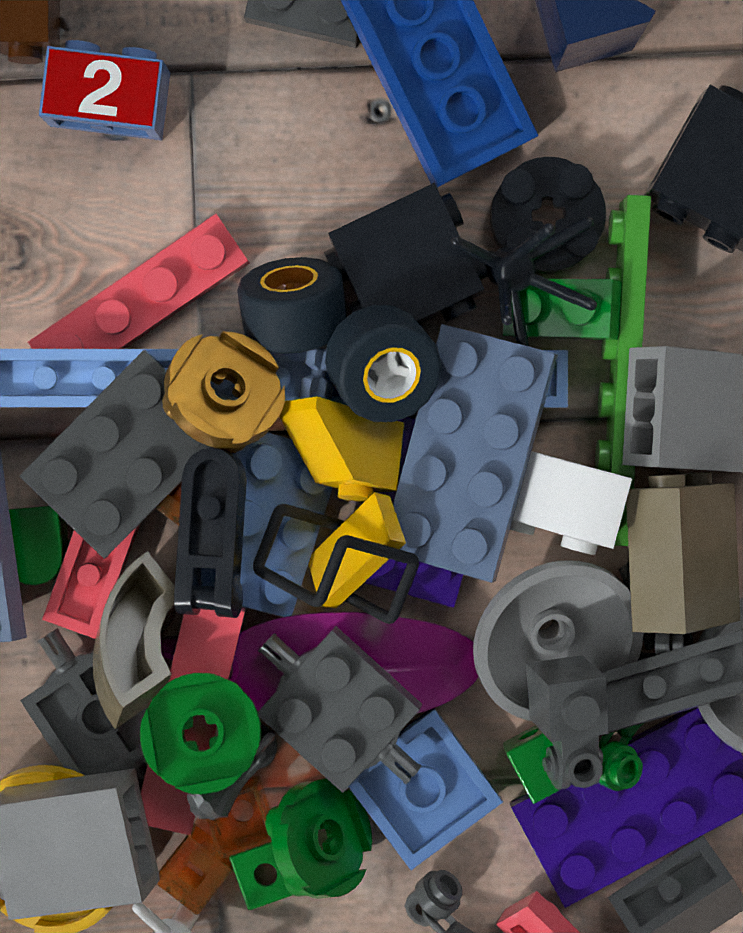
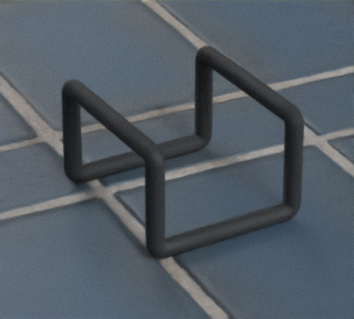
(333, 565)

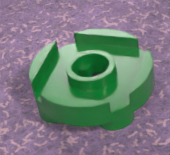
(180, 760)
(295, 842)

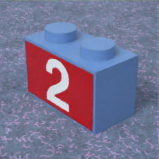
(105, 90)

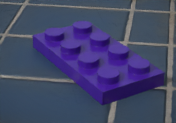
(603, 834)

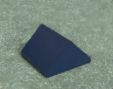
(591, 29)

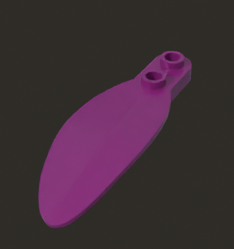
(418, 654)

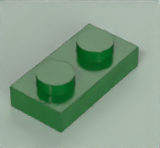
(558, 319)

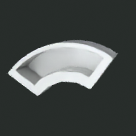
(571, 501)

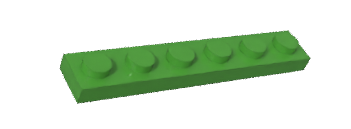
(630, 232)

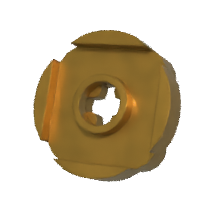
(201, 412)

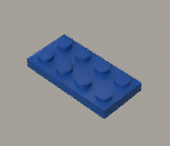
(443, 81)

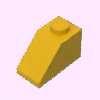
(344, 447)

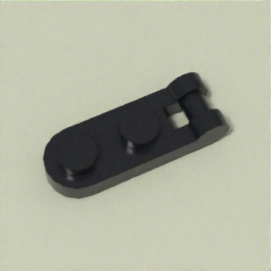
(211, 533)

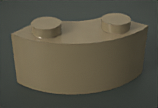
(128, 640)

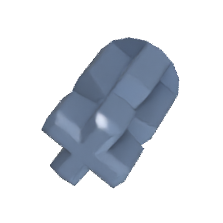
(316, 383)

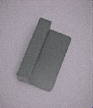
(680, 894)

